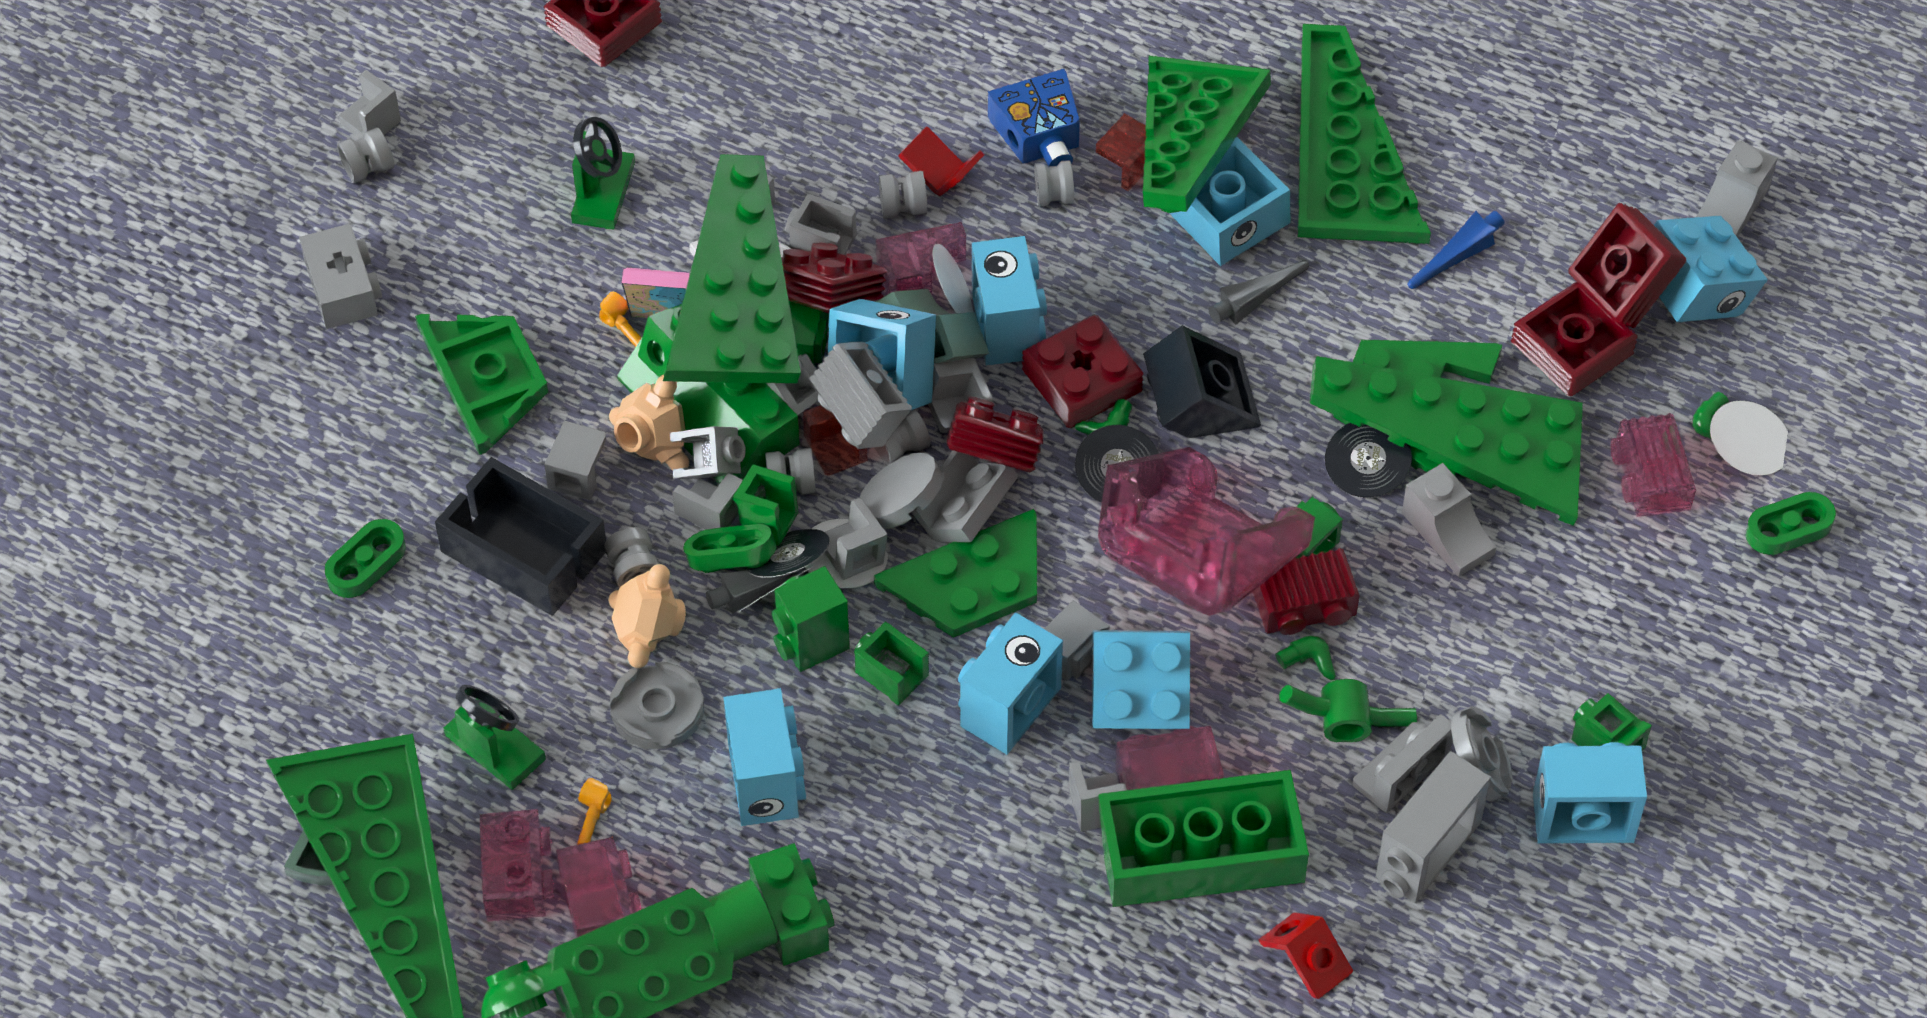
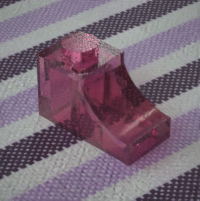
(910, 256)

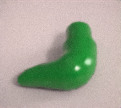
(1705, 413)
(1118, 416)
(1308, 648)

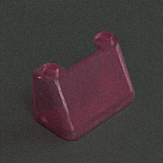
(1174, 532)

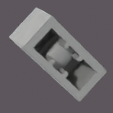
(340, 276)

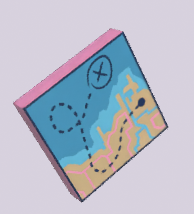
(652, 290)

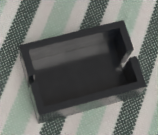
(521, 536)

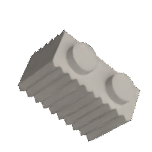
(860, 395)

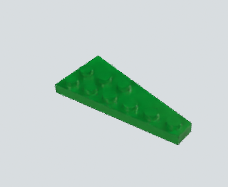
(1191, 123)
(1347, 159)
(736, 298)
(1476, 430)
(375, 842)

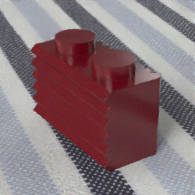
(1308, 593)

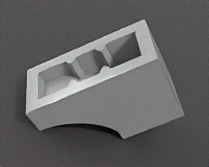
(1740, 185)
(1446, 519)

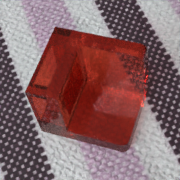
(1126, 148)
(827, 442)

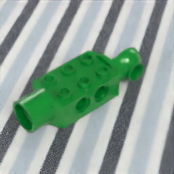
(641, 959)

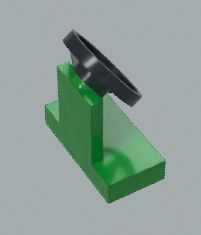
(599, 175)
(491, 738)

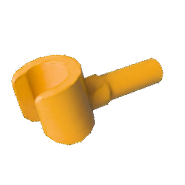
(612, 312)
(598, 799)

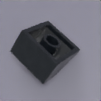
(1200, 385)

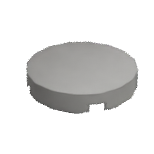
(903, 487)
(661, 718)
(1477, 747)

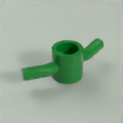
(1346, 710)

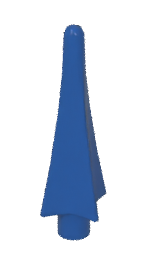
(1469, 240)

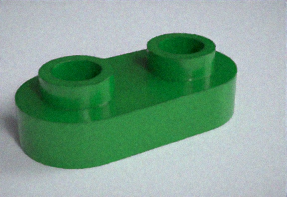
(1787, 523)
(730, 547)
(361, 558)

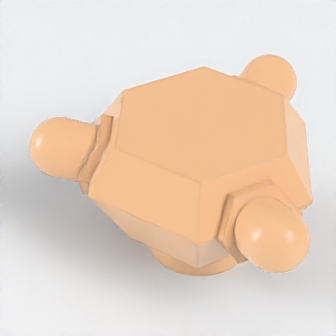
(646, 421)
(646, 613)

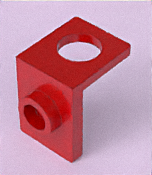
(939, 164)
(1311, 951)

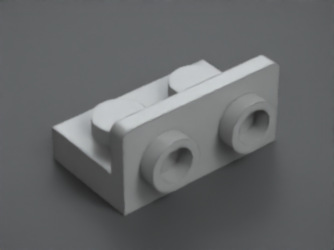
(965, 499)
(1404, 762)

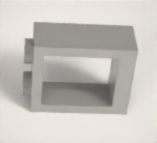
(1432, 827)

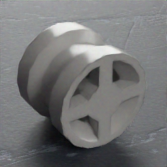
(1054, 183)

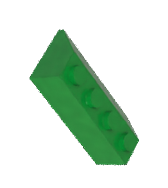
(754, 408)
(1202, 838)

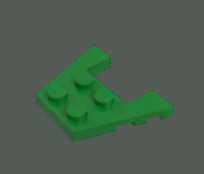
(1432, 359)

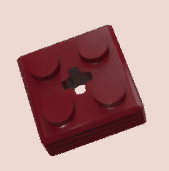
(602, 27)
(1626, 265)
(830, 279)
(1573, 339)
(1060, 374)
(996, 436)

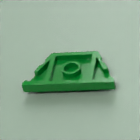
(485, 371)
(973, 580)

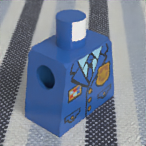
(1037, 118)

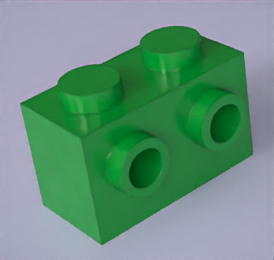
(811, 619)
(792, 903)

